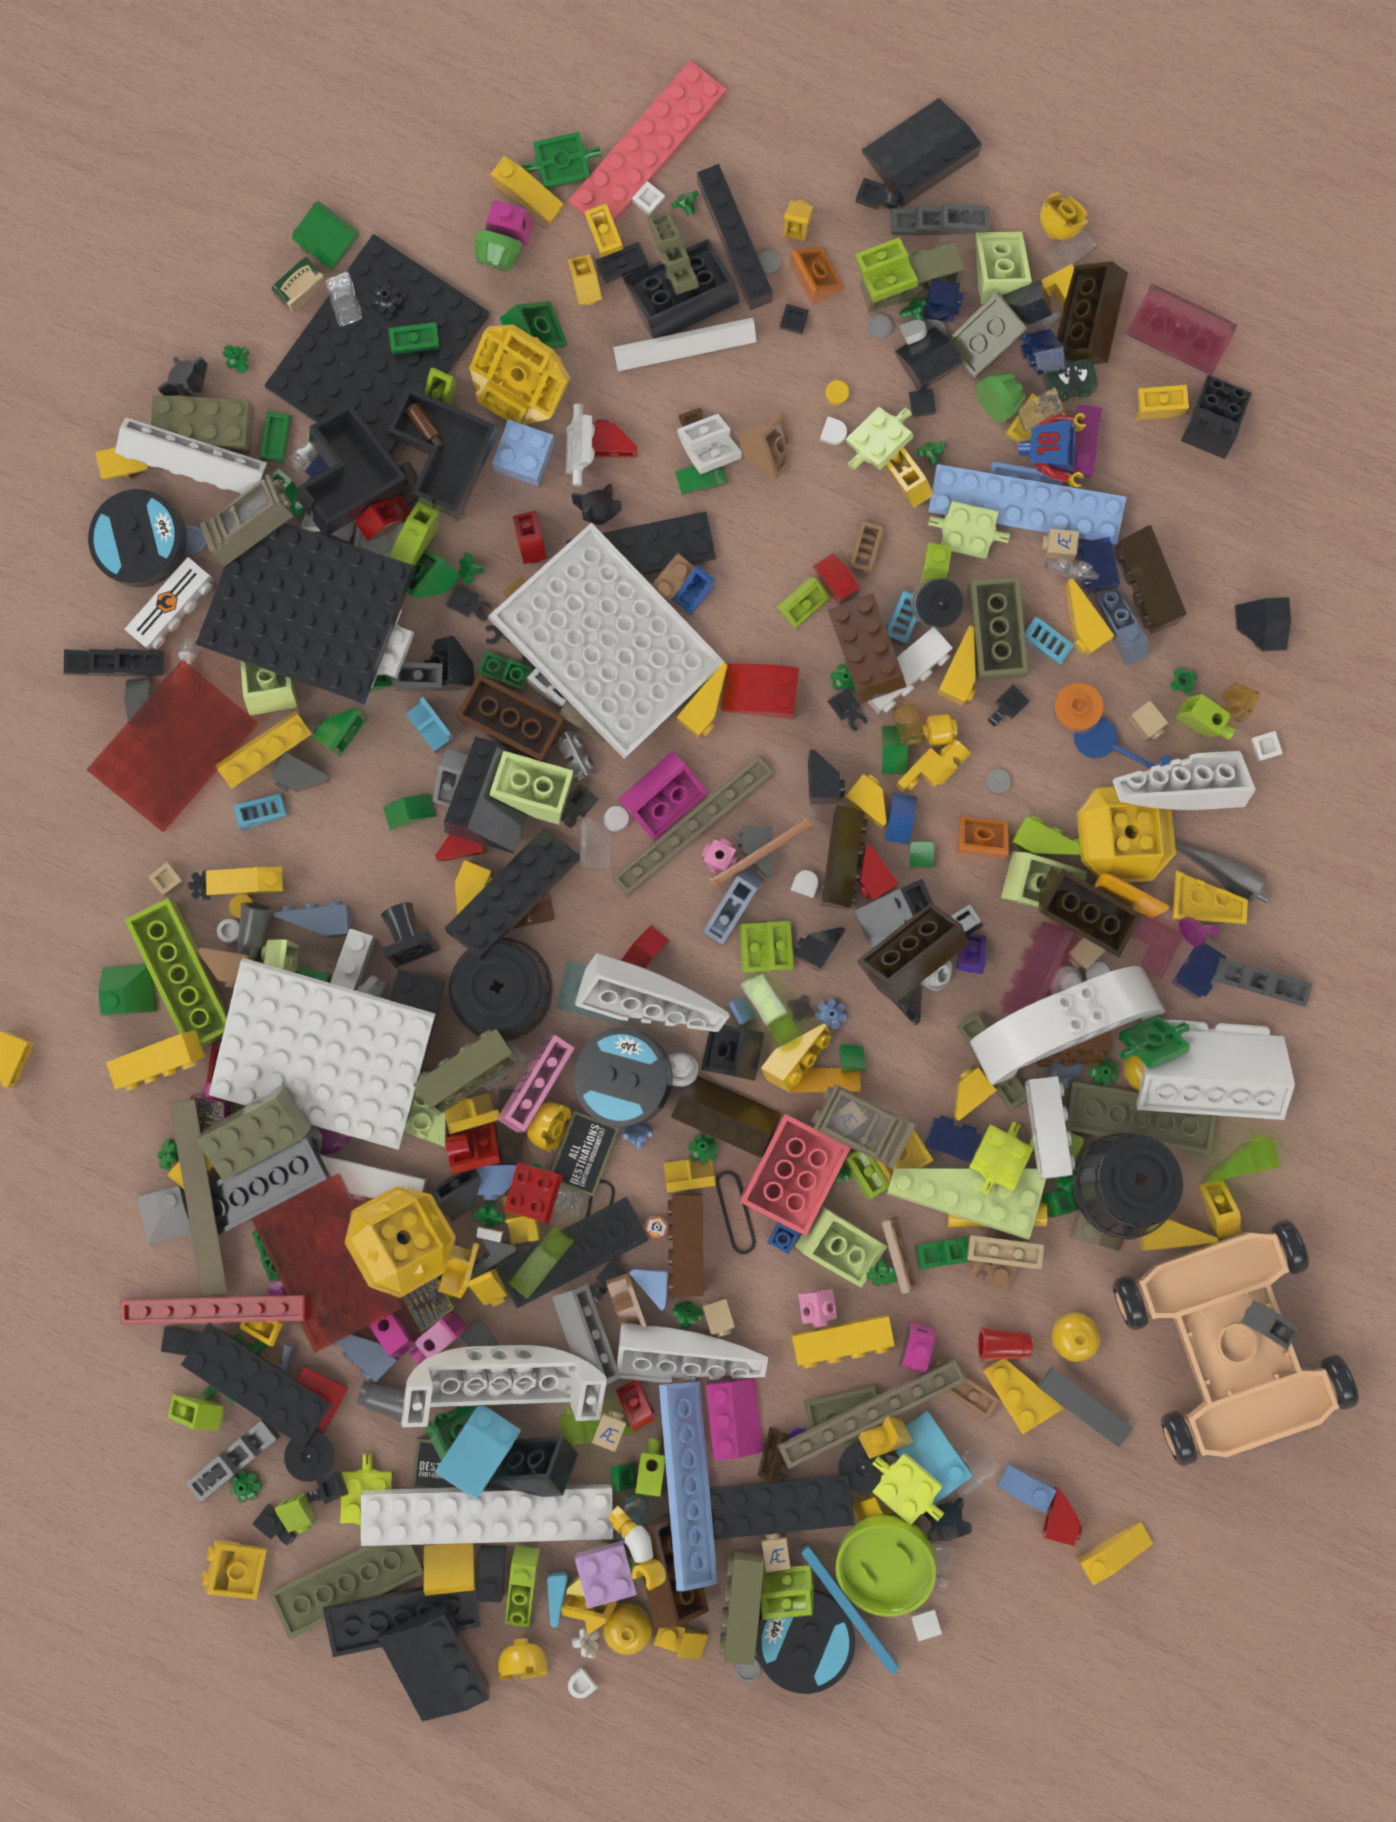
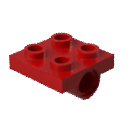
(472, 1148)
(533, 1192)

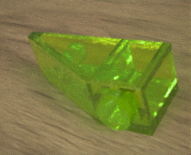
(769, 1009)
(1249, 1158)
(541, 1261)
(582, 1431)

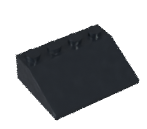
(922, 151)
(668, 313)
(477, 814)
(435, 1664)

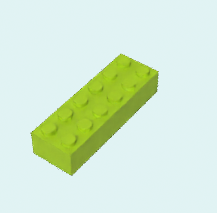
(179, 970)

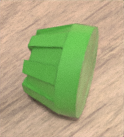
(496, 250)
(1000, 396)

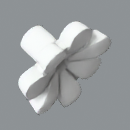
(587, 1643)

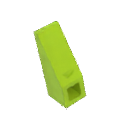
(416, 534)
(1042, 841)
(522, 1586)

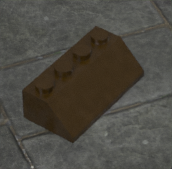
(1092, 311)
(1150, 580)
(843, 858)
(1087, 911)
(913, 952)
(726, 1115)

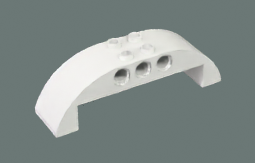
(1065, 1021)
(503, 1377)

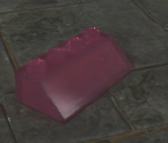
(1181, 329)
(1038, 967)

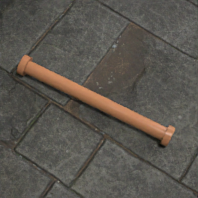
(760, 853)

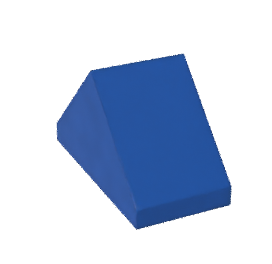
(695, 589)
(901, 818)

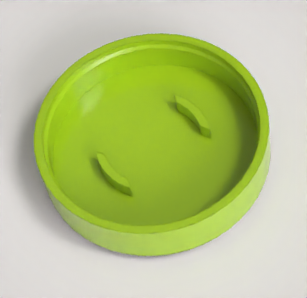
(886, 1566)

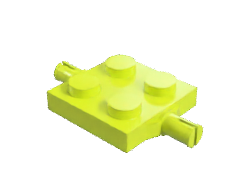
(1001, 1157)
(358, 1481)
(907, 1488)

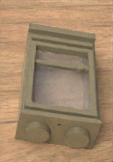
(247, 520)
(862, 1125)

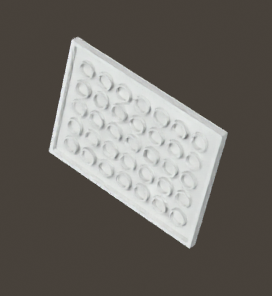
(606, 640)
(332, 1047)

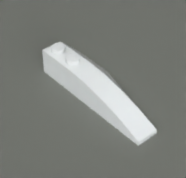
(1194, 783)
(634, 992)
(670, 1353)

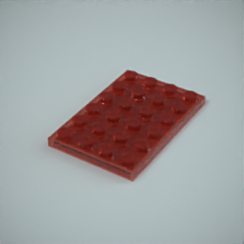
(172, 745)
(311, 1259)

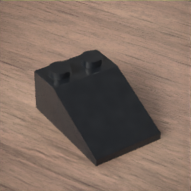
(536, 1466)

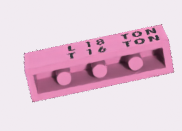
(535, 1083)

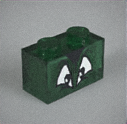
(1076, 380)

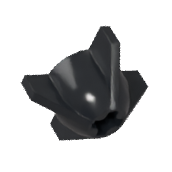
(185, 378)
(597, 505)
(950, 1524)

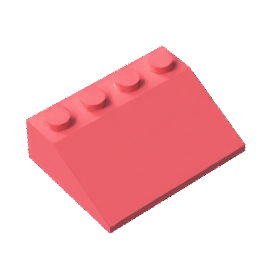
(794, 1174)

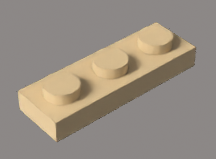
(1005, 1252)

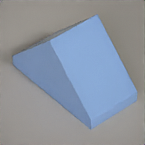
(653, 1283)

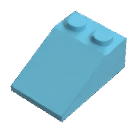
(477, 1451)
(935, 1454)

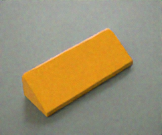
(1130, 895)
(820, 1078)

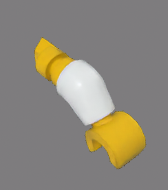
(640, 1547)

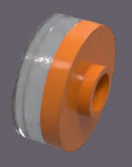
(1078, 708)

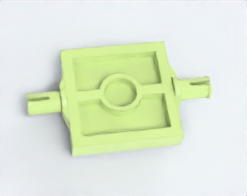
(879, 438)
(969, 529)

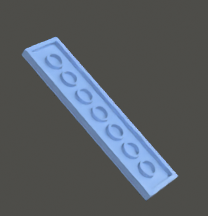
(1030, 503)
(688, 1485)

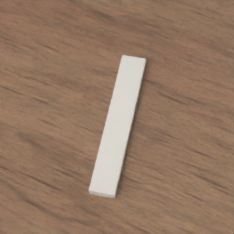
(685, 344)

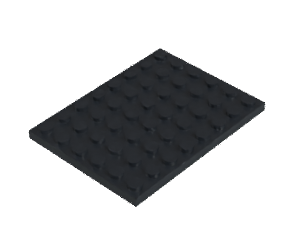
(355, 361)
(308, 610)

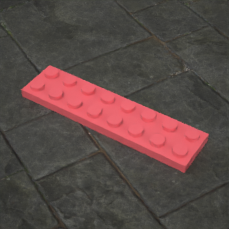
(650, 142)

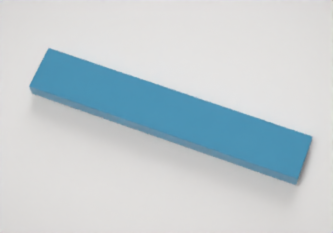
(849, 1608)

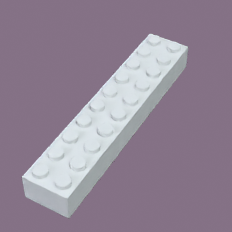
(495, 1516)

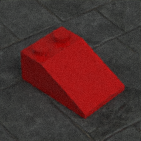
(760, 690)

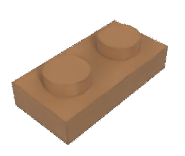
(672, 577)

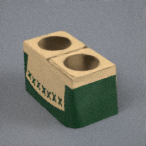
(298, 285)

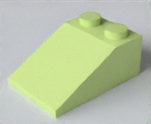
(1000, 263)
(266, 690)
(532, 786)
(1027, 874)
(281, 954)
(841, 1246)

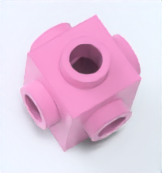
(715, 865)
(817, 1307)

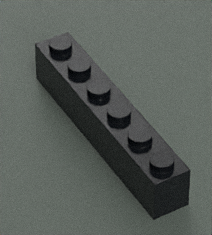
(734, 237)

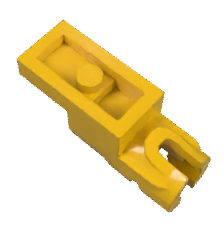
(935, 767)

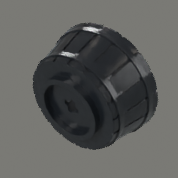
(521, 1001)
(1108, 1189)

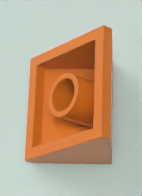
(815, 273)
(982, 837)

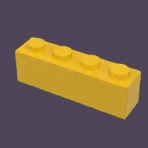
(263, 749)
(156, 1059)
(842, 1340)

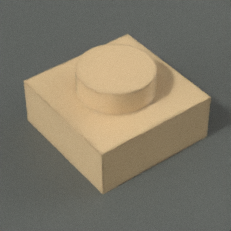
(165, 879)

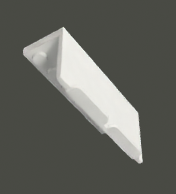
(1224, 1073)

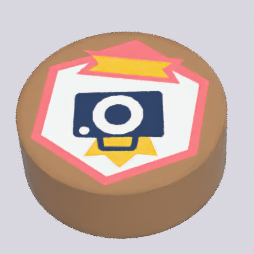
(656, 1227)

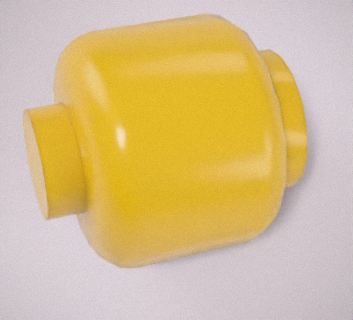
(940, 729)

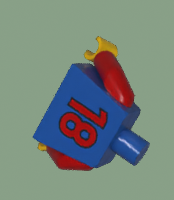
(1053, 447)

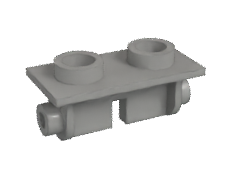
(573, 745)

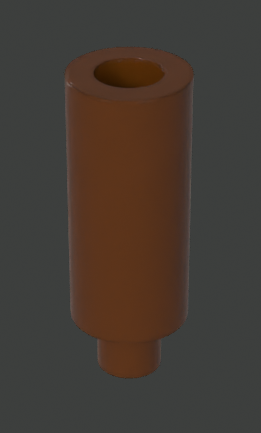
(424, 424)

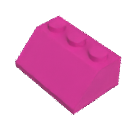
(663, 796)
(734, 1418)

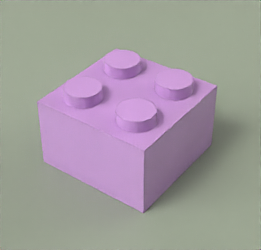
(606, 1574)

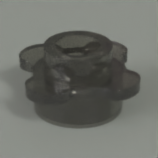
(807, 1011)

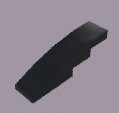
(113, 662)

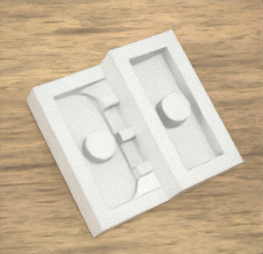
(709, 443)

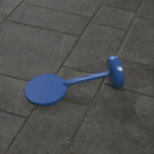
(1103, 740)

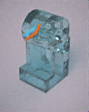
(634, 1508)

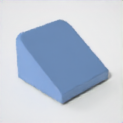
(741, 1010)

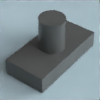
(479, 1335)

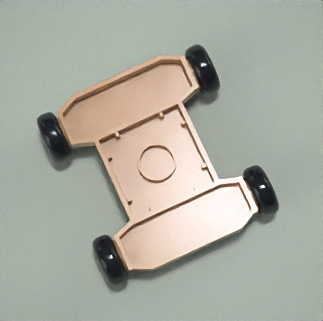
(1246, 1381)

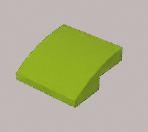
(886, 269)
(766, 946)
(787, 1593)

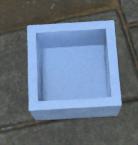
(523, 453)

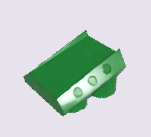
(324, 235)
(446, 1427)

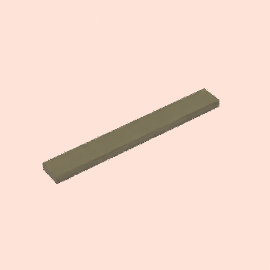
(693, 825)
(198, 1198)
(871, 1413)

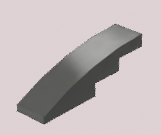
(941, 220)
(1262, 982)
(1085, 1406)
(232, 1460)

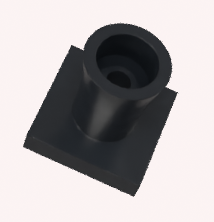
(408, 940)

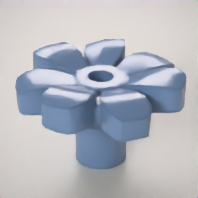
(825, 1014)
(637, 1135)

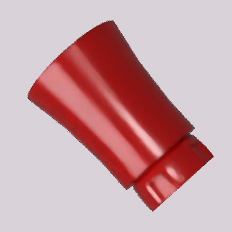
(1003, 1344)

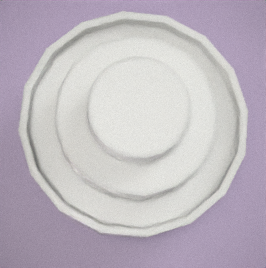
(939, 978)
(1064, 979)
(684, 1069)

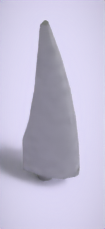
(1231, 874)

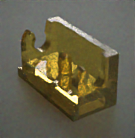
(1242, 699)

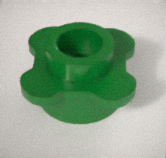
(1189, 677)

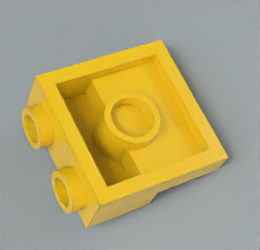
(233, 1570)

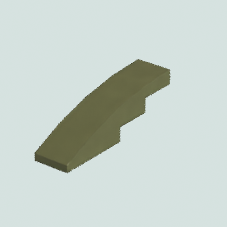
(672, 252)
(1009, 1090)

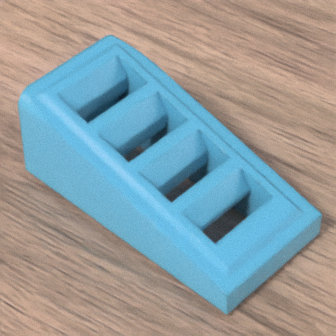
(1053, 634)
(895, 635)
(243, 825)
(556, 1590)

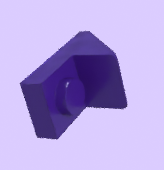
(973, 956)

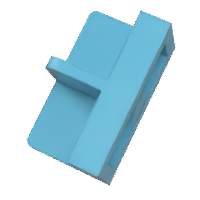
(430, 725)

